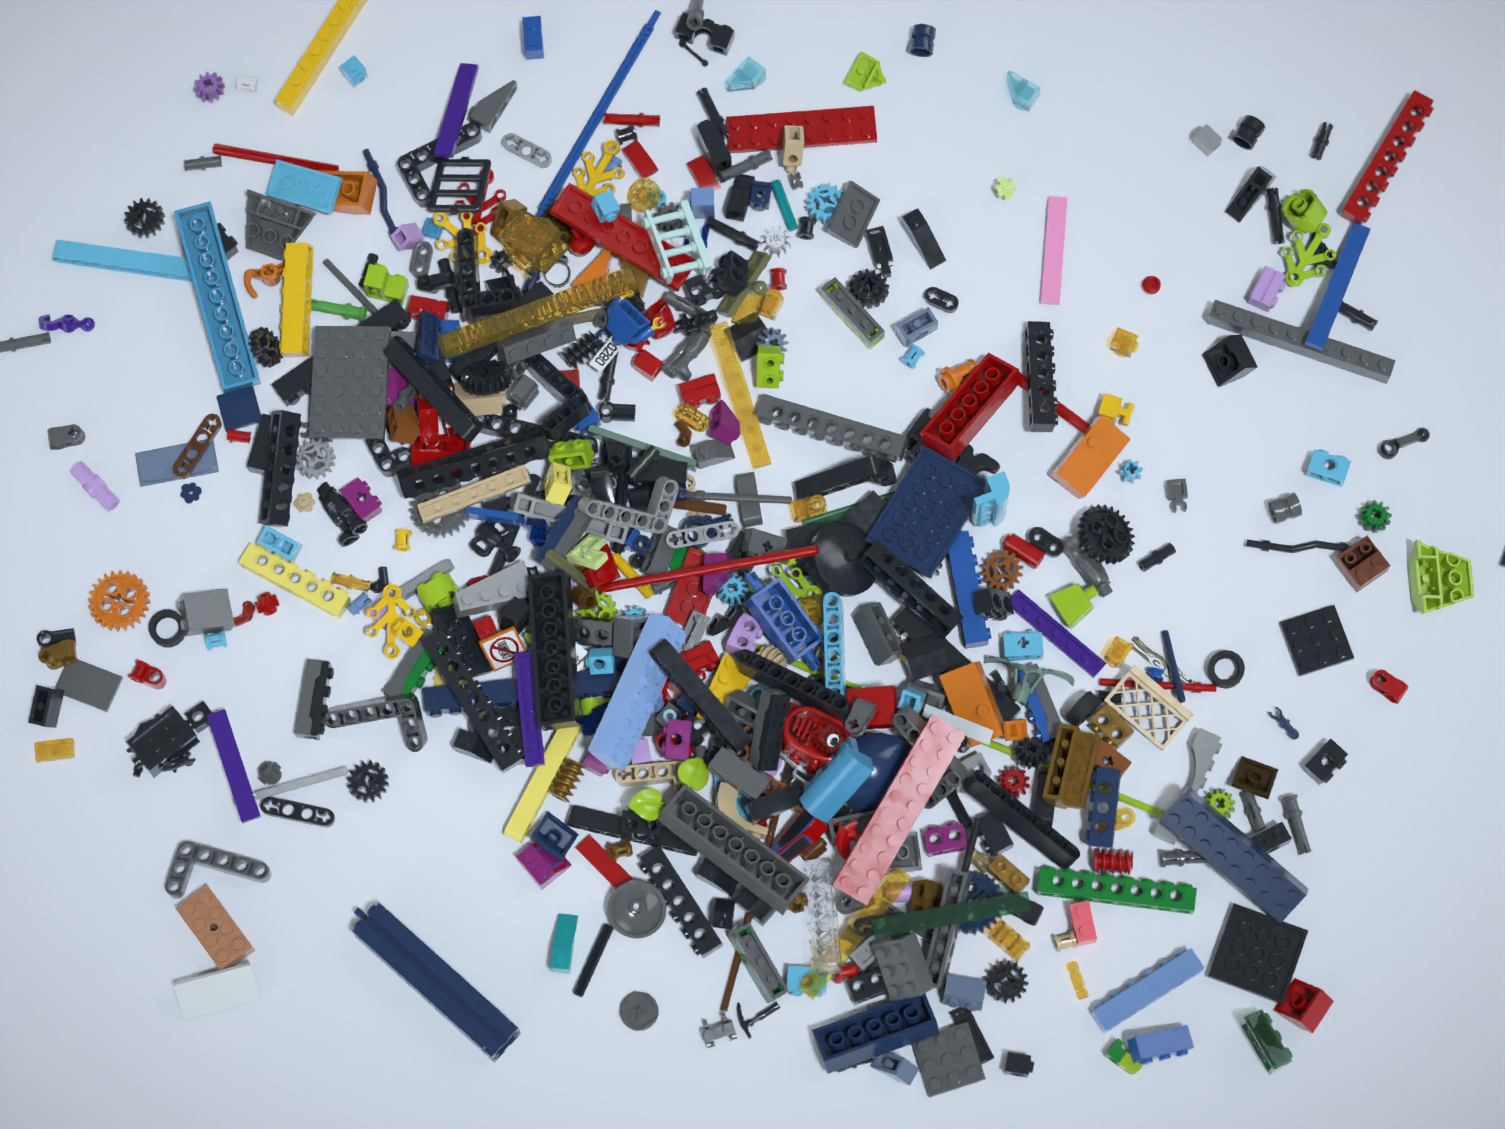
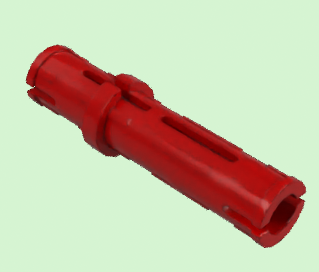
(635, 119)

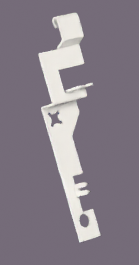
(795, 767)

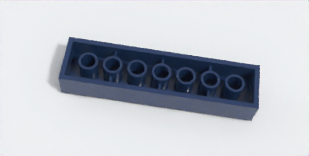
(1234, 854)

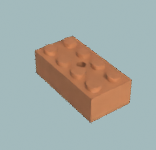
(227, 944)

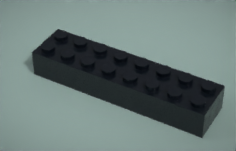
(554, 651)

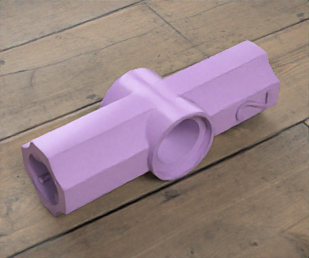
(95, 486)

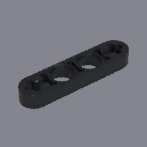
(298, 810)

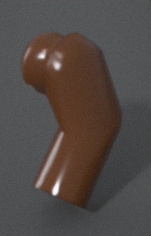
(685, 434)

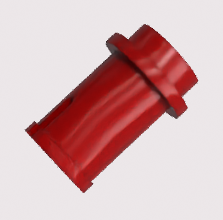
(238, 436)

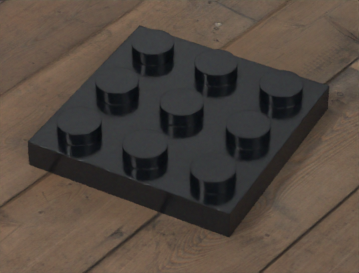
(1316, 640)

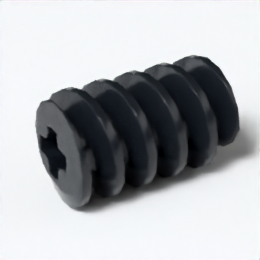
(580, 350)

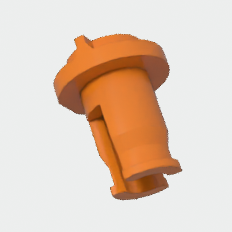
(952, 378)

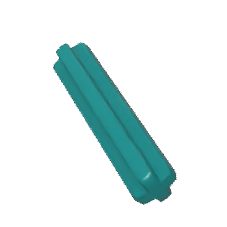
(784, 205)

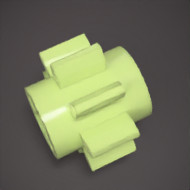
(1005, 187)

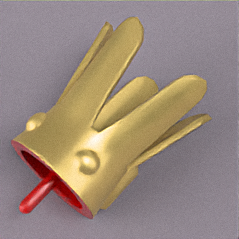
(978, 856)

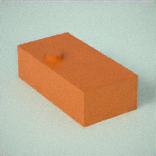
(1090, 456)
(973, 698)

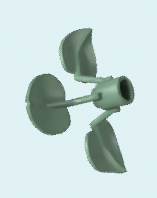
(1022, 689)

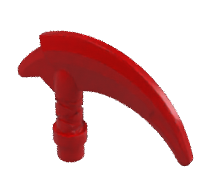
(844, 836)

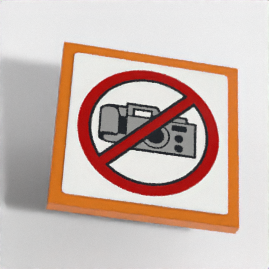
(501, 648)

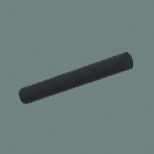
(971, 845)

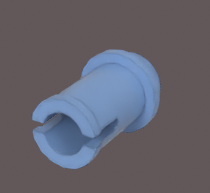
(614, 162)
(359, 604)

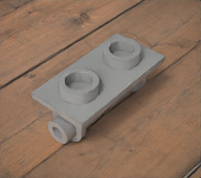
(695, 629)

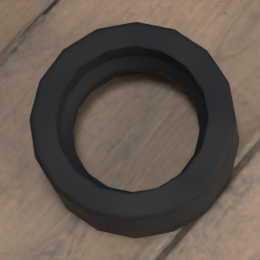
(156, 618)
(1228, 655)
(1083, 708)

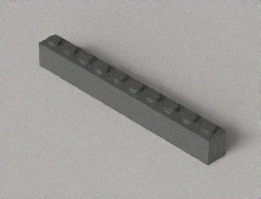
(1294, 338)

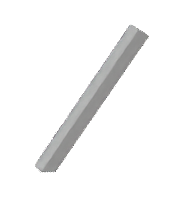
(299, 783)

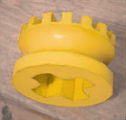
(422, 612)

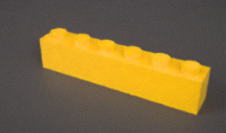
(297, 299)

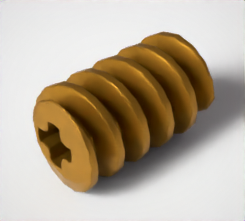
(566, 780)

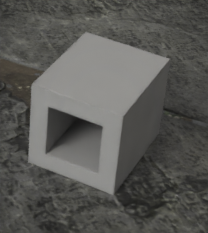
(1206, 139)

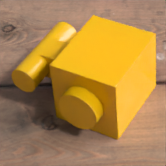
(1112, 408)

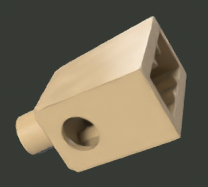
(793, 147)

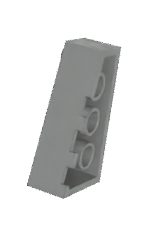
(493, 592)

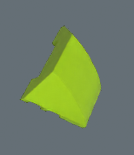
(1438, 578)

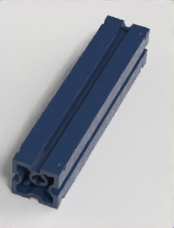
(435, 981)

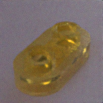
(1120, 824)

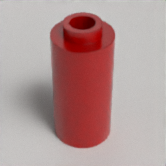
(1024, 550)

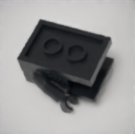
(163, 742)

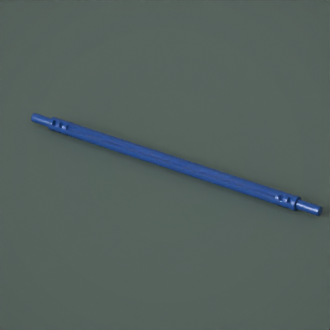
(598, 114)

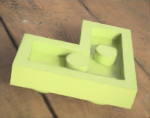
(588, 553)

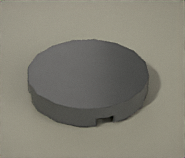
(639, 1011)

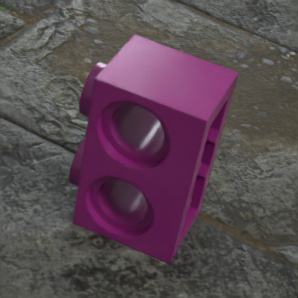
(946, 845)

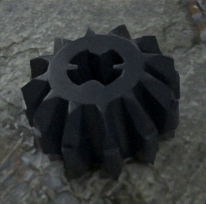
(1030, 752)

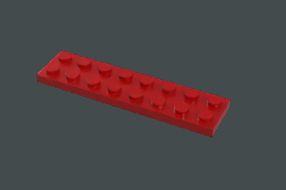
(820, 128)
(619, 236)

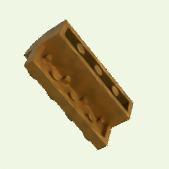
(1071, 767)

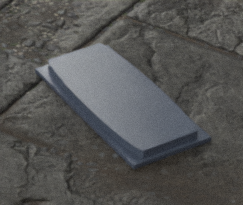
(157, 465)

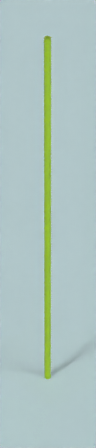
(999, 747)

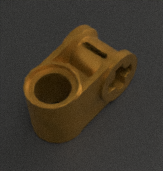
(60, 654)

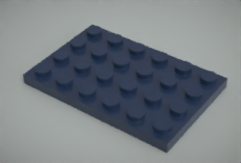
(927, 511)

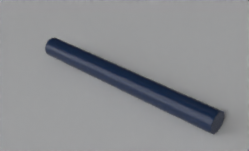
(1173, 666)

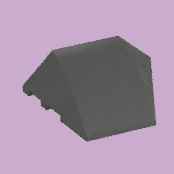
(273, 224)

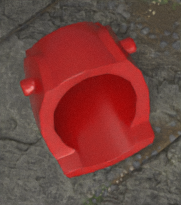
(661, 309)

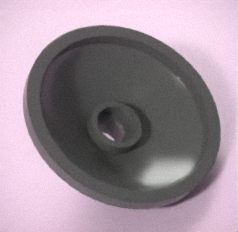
(636, 922)

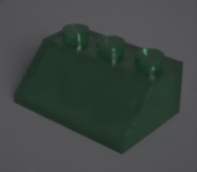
(1266, 1041)

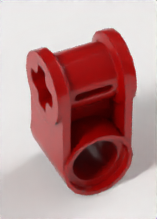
(144, 674)
(1390, 686)

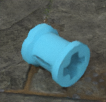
(917, 351)
(209, 638)

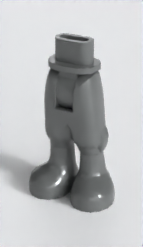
(687, 351)
(1091, 569)

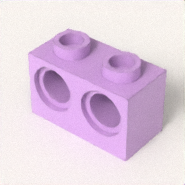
(741, 635)

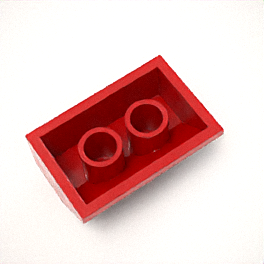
(446, 446)

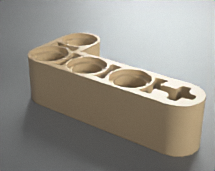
(653, 778)

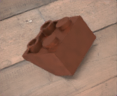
(1362, 564)

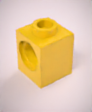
(411, 636)

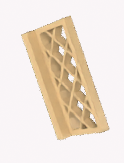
(1160, 695)

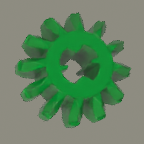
(1375, 522)

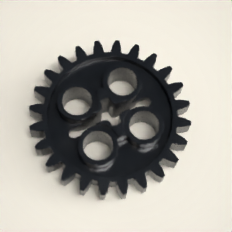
(1106, 534)

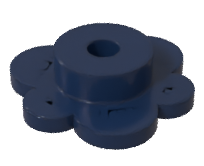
(187, 489)

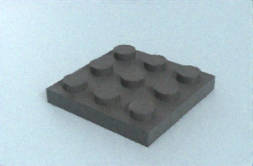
(949, 1060)

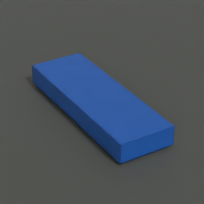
(495, 516)

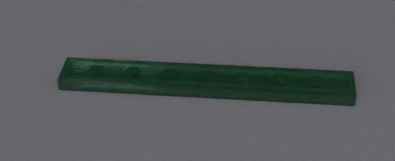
(951, 914)

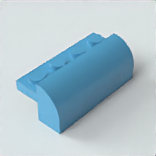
(836, 781)

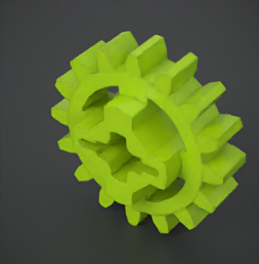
(605, 611)

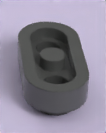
(420, 260)

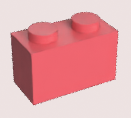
(1082, 923)

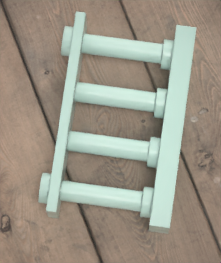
(689, 229)

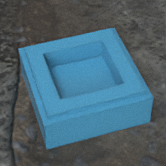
(432, 231)

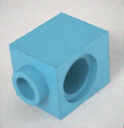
(605, 206)
(604, 654)

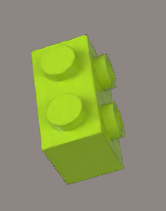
(768, 366)
(574, 454)

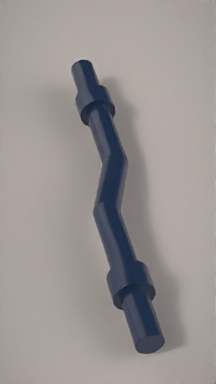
(373, 167)

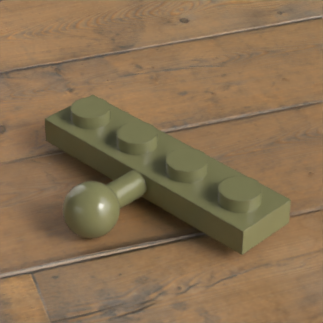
(756, 265)

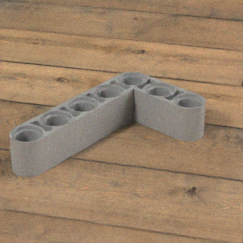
(631, 515)

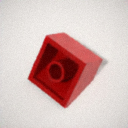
(1304, 1005)

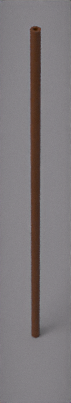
(737, 959)

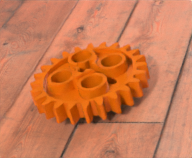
(113, 616)

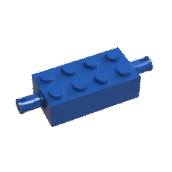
(784, 620)

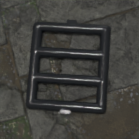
(440, 177)

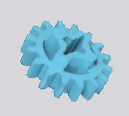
(821, 196)

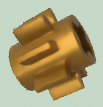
(799, 903)

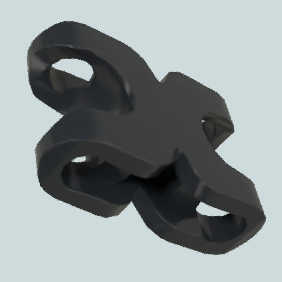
(977, 463)

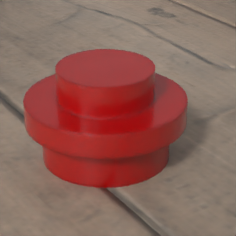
(1151, 284)

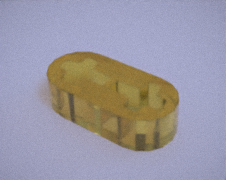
(691, 417)

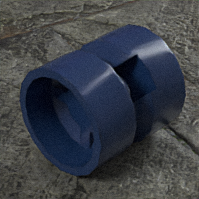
(922, 40)

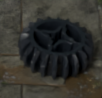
(486, 377)

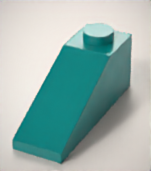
(564, 943)

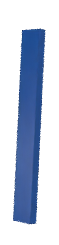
(1337, 286)

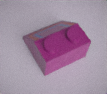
(542, 865)

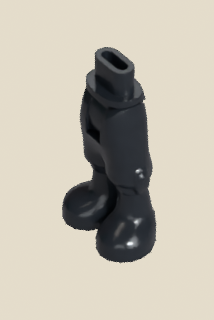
(339, 512)

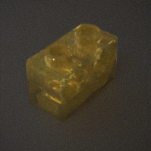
(1009, 940)

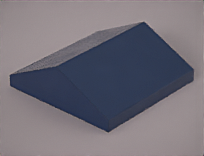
(554, 836)

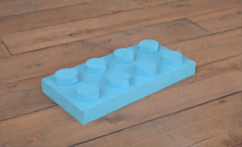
(304, 186)

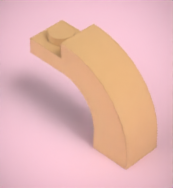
(726, 802)

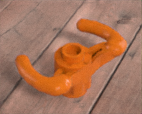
(268, 273)

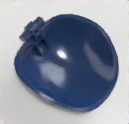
(887, 756)

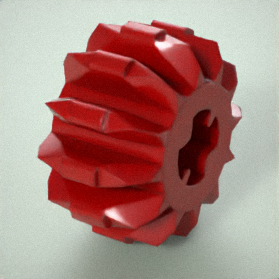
(1005, 781)

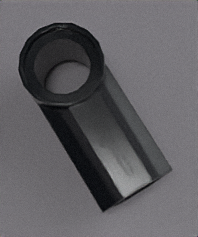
(437, 282)
(620, 412)
(55, 636)

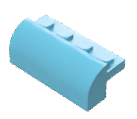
(993, 502)

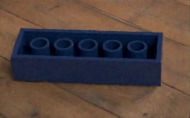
(875, 1032)

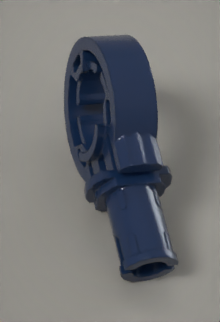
(701, 521)

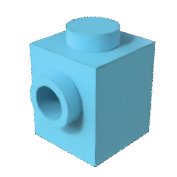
(354, 71)
(912, 698)

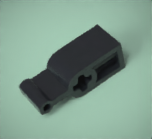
(740, 197)

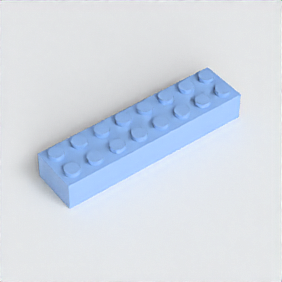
(634, 695)

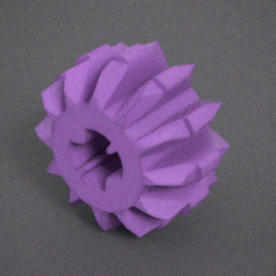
(207, 81)

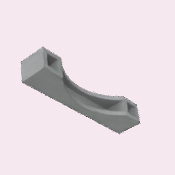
(543, 509)
(1202, 751)

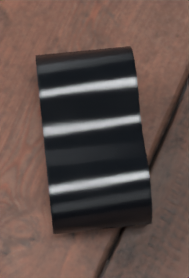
(640, 498)

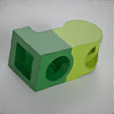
(1122, 1058)

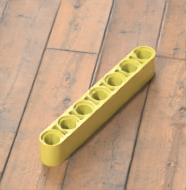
(540, 783)

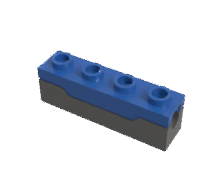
(1041, 708)

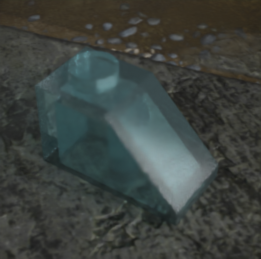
(747, 76)
(1022, 91)

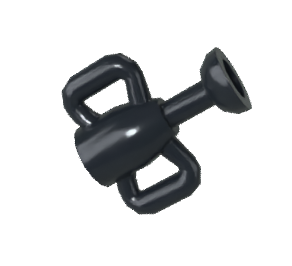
(493, 538)

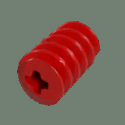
(1112, 861)

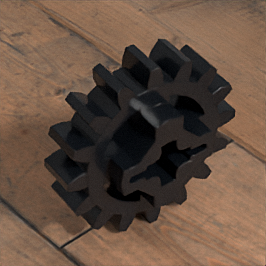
(136, 216)
(871, 282)
(265, 347)
(361, 782)
(1016, 982)

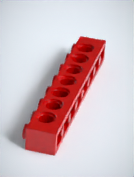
(1416, 103)

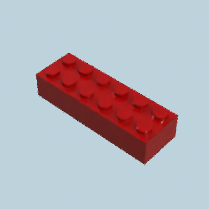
(970, 407)

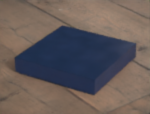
(239, 408)

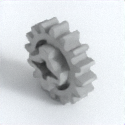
(307, 456)

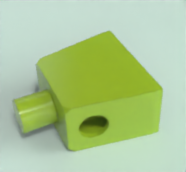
(1074, 603)

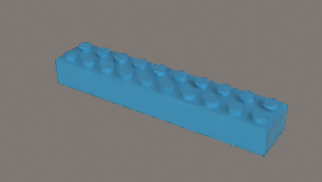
(217, 297)

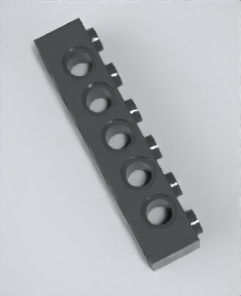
(945, 937)

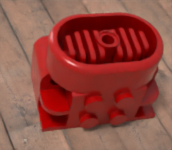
(797, 734)

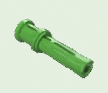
(347, 310)

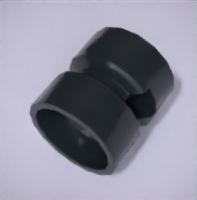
(1248, 132)

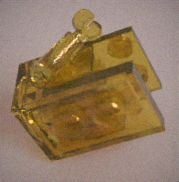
(533, 242)

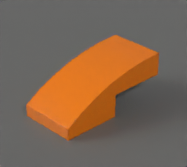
(1015, 729)

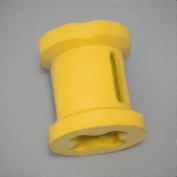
(402, 540)

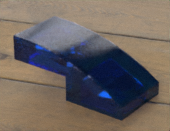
(538, 531)

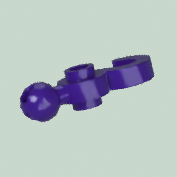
(67, 323)

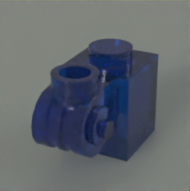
(591, 722)

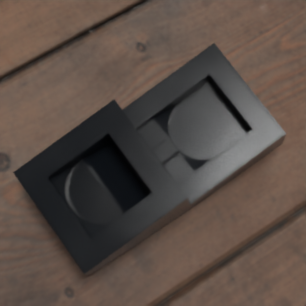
(721, 623)

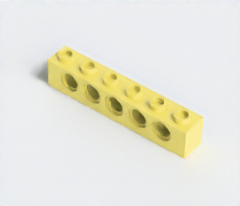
(334, 607)

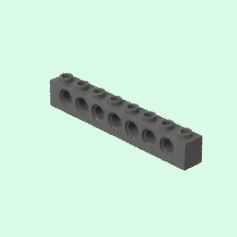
(771, 404)

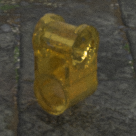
(806, 507)

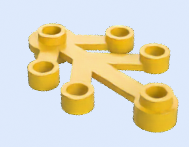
(597, 176)
(454, 230)
(389, 617)

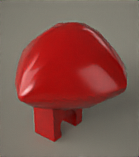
(580, 244)

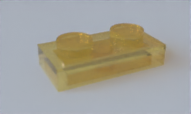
(54, 750)

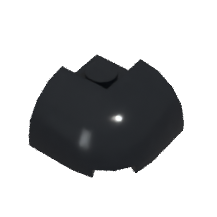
(754, 906)

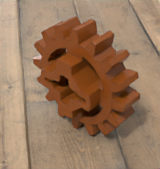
(997, 577)

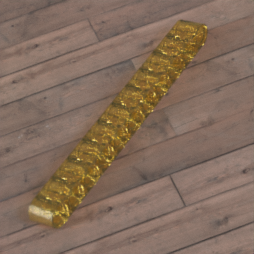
(538, 312)

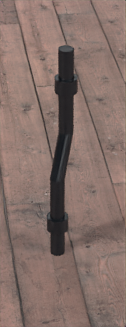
(1266, 545)

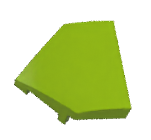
(865, 73)

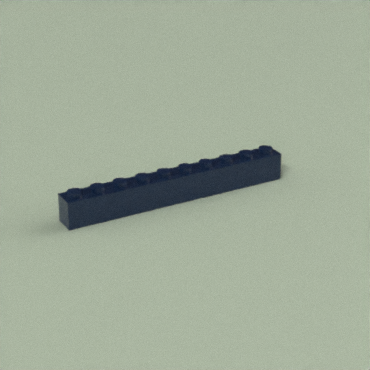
(505, 693)

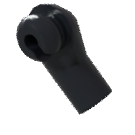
(378, 586)

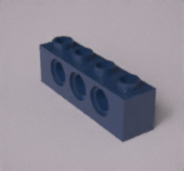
(1106, 838)

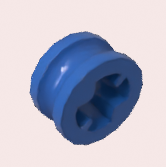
(1155, 673)

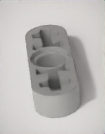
(525, 143)

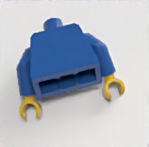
(628, 322)

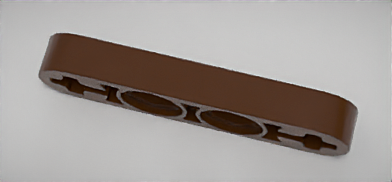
(195, 445)

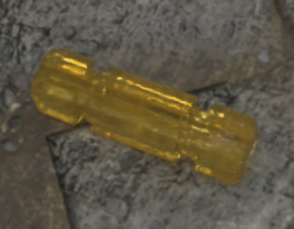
(1077, 980)

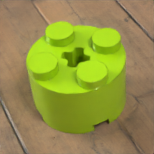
(1304, 211)
(438, 591)

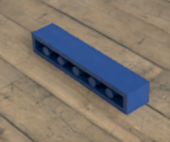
(965, 583)

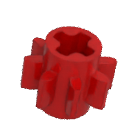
(267, 603)

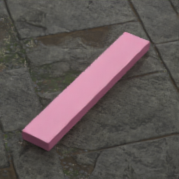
(1054, 250)

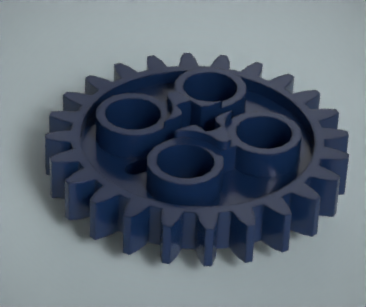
(990, 891)

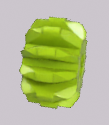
(1227, 806)

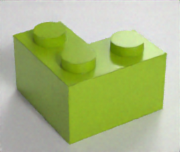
(383, 286)

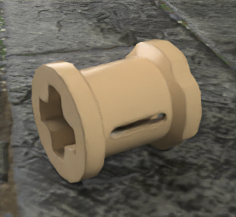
(1065, 941)

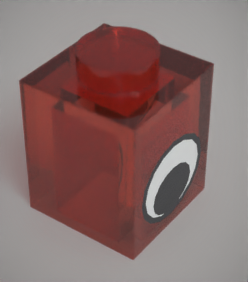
(826, 738)

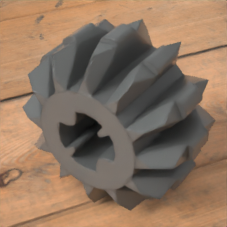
(669, 225)

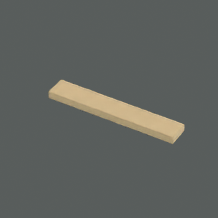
(474, 494)

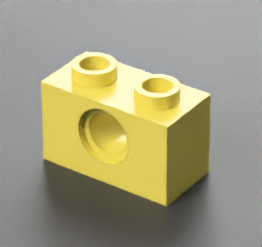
(557, 483)

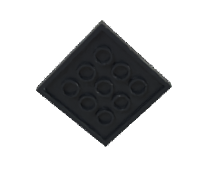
(1258, 954)

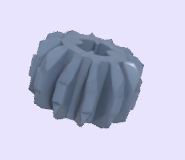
(774, 336)

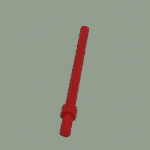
(1196, 687)

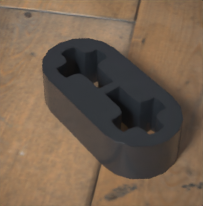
(943, 296)

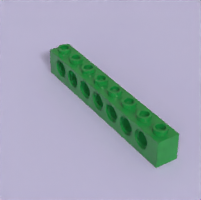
(1107, 896)

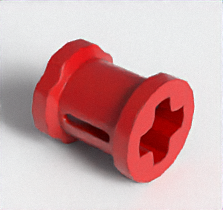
(778, 279)

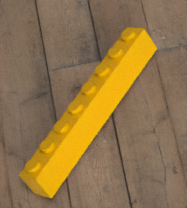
(318, 55)

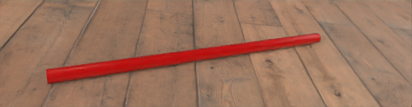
(709, 569)

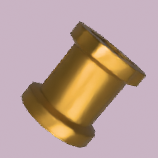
(619, 850)

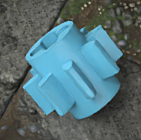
(1127, 474)

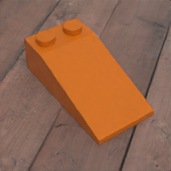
(355, 193)

